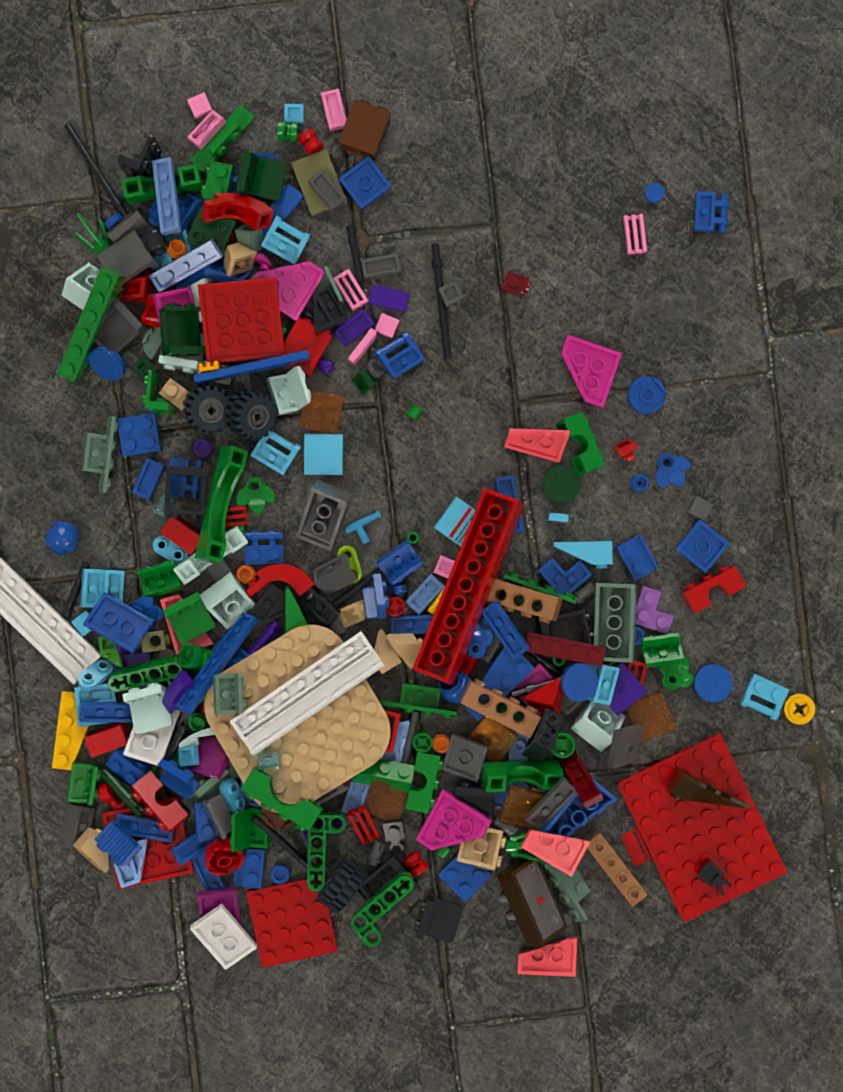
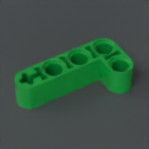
(145, 671)
(321, 850)
(385, 905)

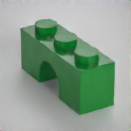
(589, 455)
(394, 773)
(421, 798)

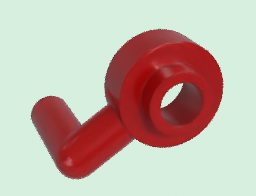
(107, 794)

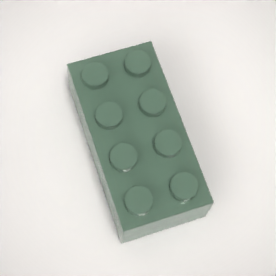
(616, 621)

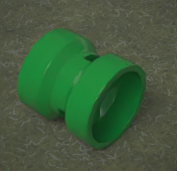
(290, 133)
(422, 741)

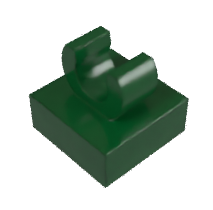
(141, 368)
(364, 382)

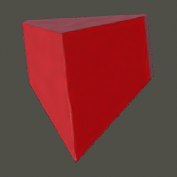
(137, 288)
(547, 696)

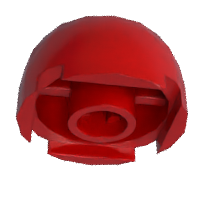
(220, 858)

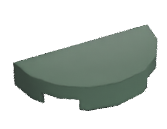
(152, 342)

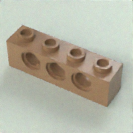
(549, 610)
(525, 725)
(615, 868)

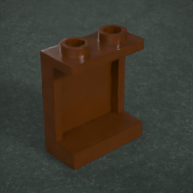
(364, 129)

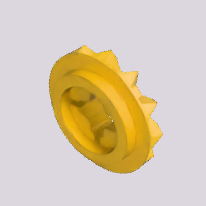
(808, 709)

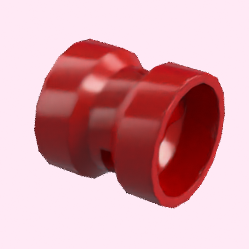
(310, 142)
(394, 604)
(415, 863)

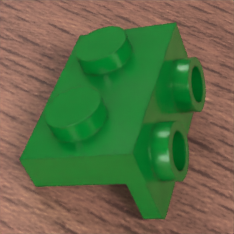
(218, 179)
(159, 579)
(662, 650)
(83, 782)

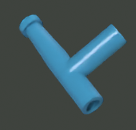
(358, 526)

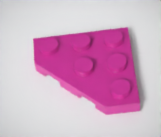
(294, 285)
(590, 368)
(452, 823)

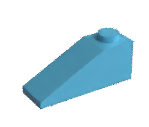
(593, 553)

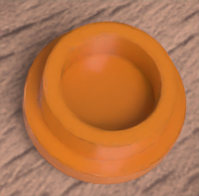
(176, 249)
(246, 574)
(440, 743)

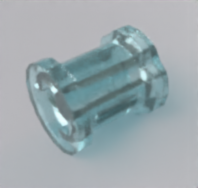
(160, 506)
(269, 760)

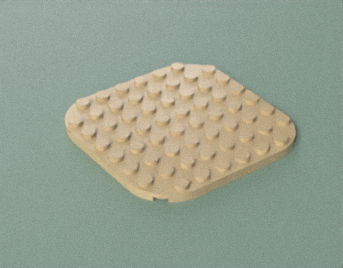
(322, 749)

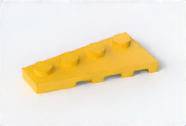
(68, 735)

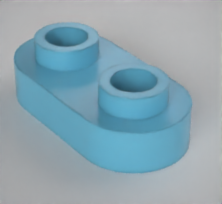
(169, 550)
(97, 674)
(232, 795)

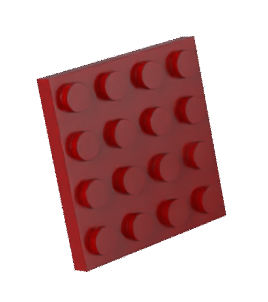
(241, 320)
(159, 860)
(290, 922)

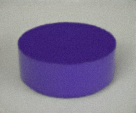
(202, 448)

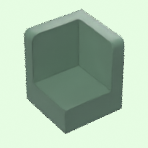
(249, 237)

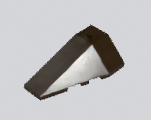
(693, 789)

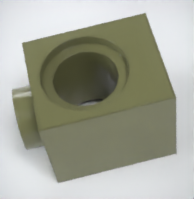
(148, 645)

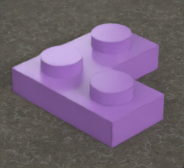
(648, 615)

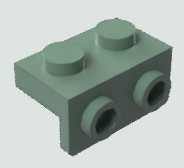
(228, 694)

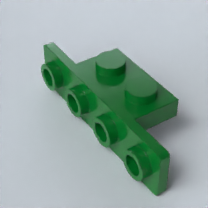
(223, 138)
(533, 585)
(419, 698)

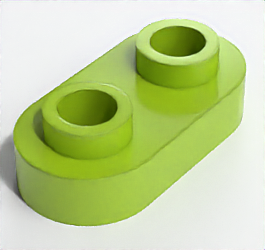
(353, 560)

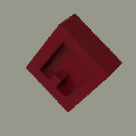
(516, 284)

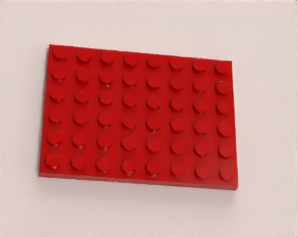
(689, 832)

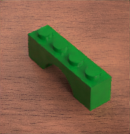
(142, 189)
(499, 775)
(259, 786)

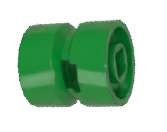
(193, 656)
(563, 745)

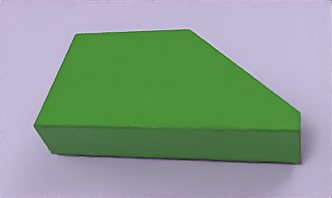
(109, 651)

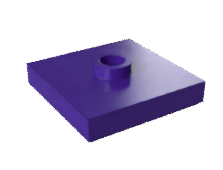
(626, 690)

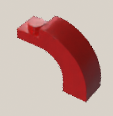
(238, 207)
(290, 574)

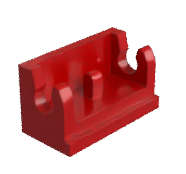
(182, 534)
(107, 739)

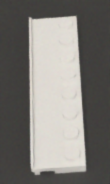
(44, 626)
(307, 693)

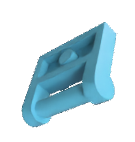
(283, 246)
(271, 456)
(766, 690)

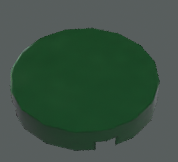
(561, 484)

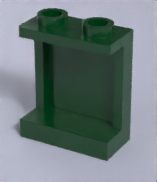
(180, 330)

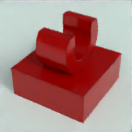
(625, 449)

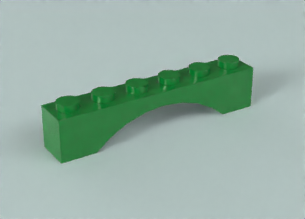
(99, 301)
(212, 535)

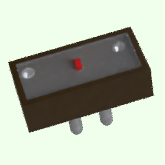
(531, 902)

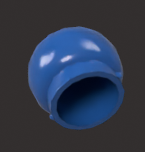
(62, 538)
(453, 692)

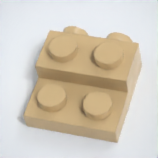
(483, 851)

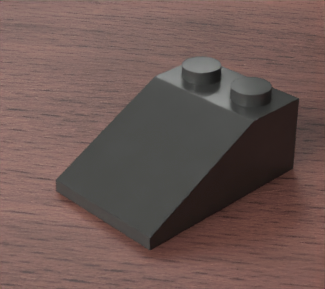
(324, 515)

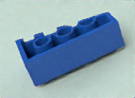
(503, 675)
(576, 815)

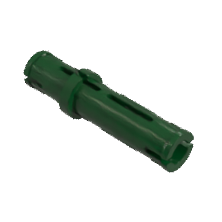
(123, 792)

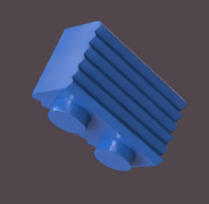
(117, 843)

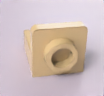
(353, 613)

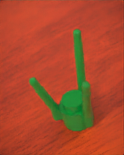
(100, 243)
(513, 848)

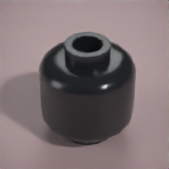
(154, 241)

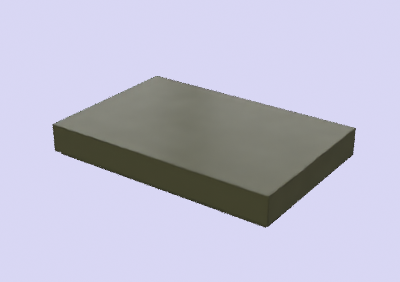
(308, 167)

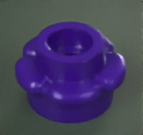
(326, 365)

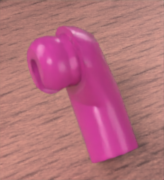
(263, 261)

